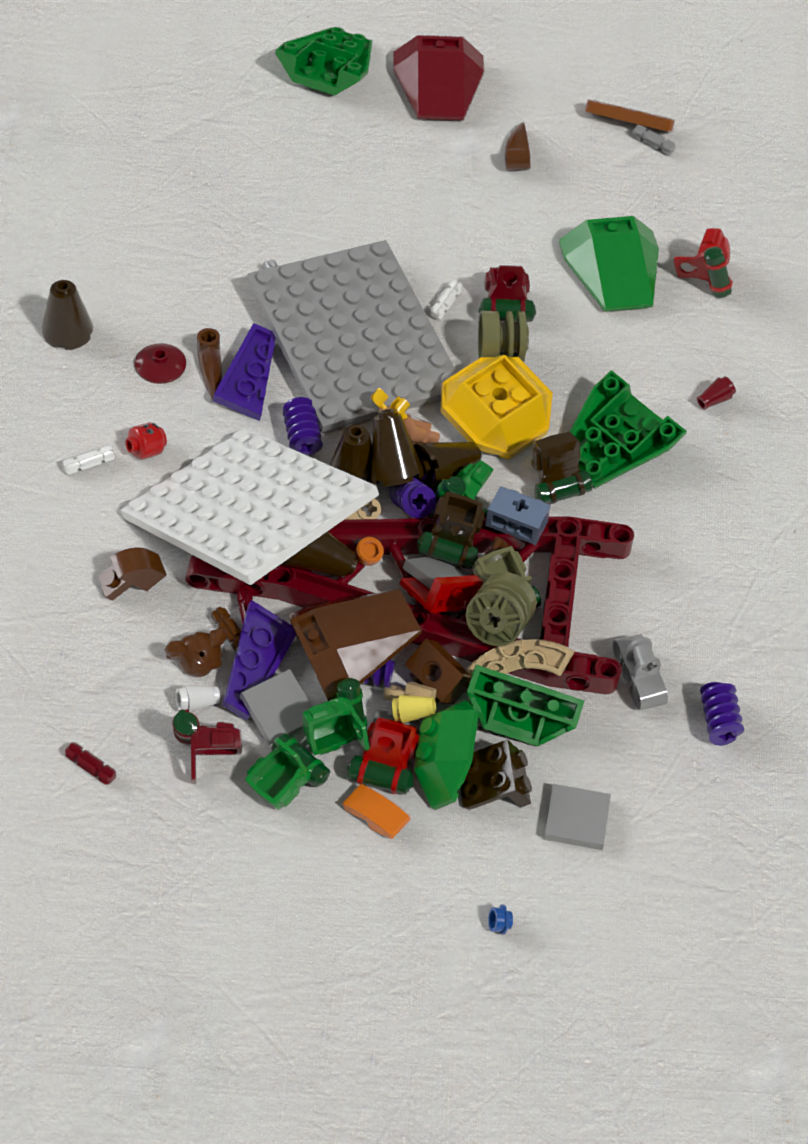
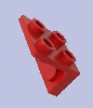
(445, 593)

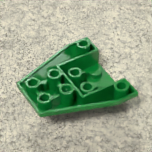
(326, 59)
(614, 261)
(620, 431)

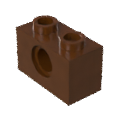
(453, 677)

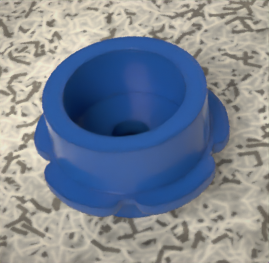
(500, 919)

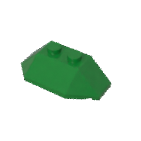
(521, 707)
(446, 752)

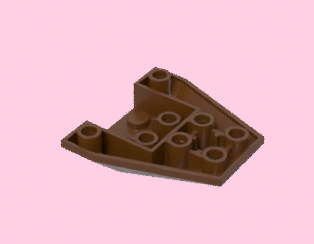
(354, 635)

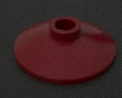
(160, 363)

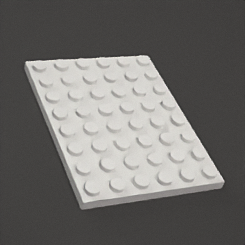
(249, 504)

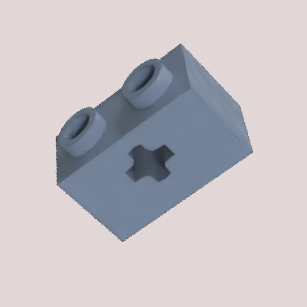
(518, 515)

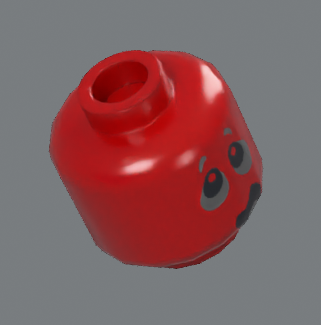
(146, 440)

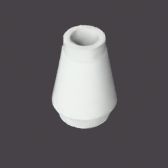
(196, 697)

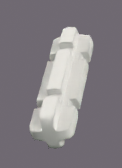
(446, 300)
(88, 459)

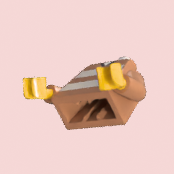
(417, 428)

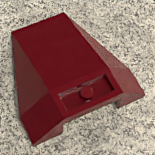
(439, 75)

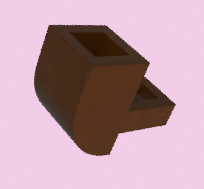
(131, 567)

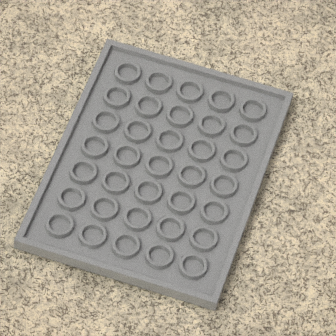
(350, 329)

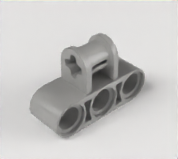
(640, 671)

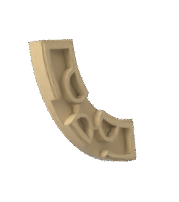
(526, 654)

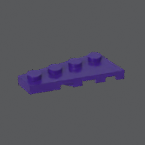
(247, 376)
(258, 654)

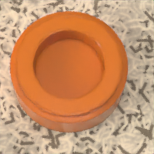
(369, 551)

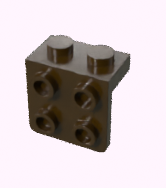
(495, 774)

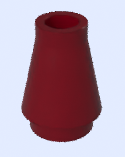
(718, 392)

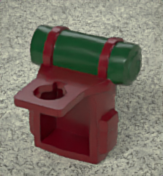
(508, 292)
(206, 739)

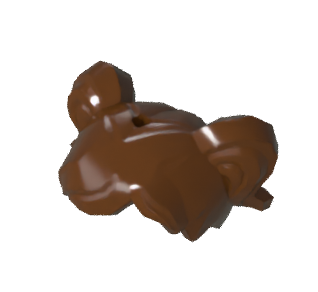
(188, 649)

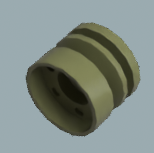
(502, 337)
(501, 609)

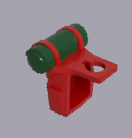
(710, 263)
(387, 759)

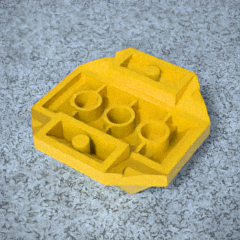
(492, 424)

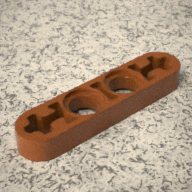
(629, 115)

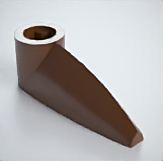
(517, 149)
(210, 358)

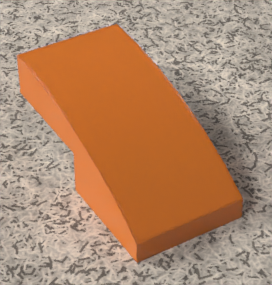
(377, 810)

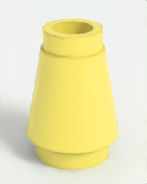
(411, 708)

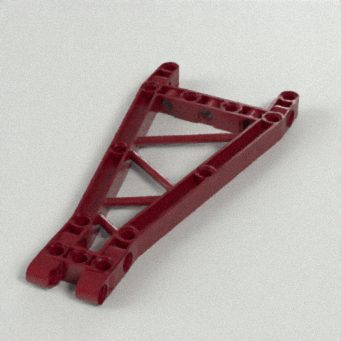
(562, 536)

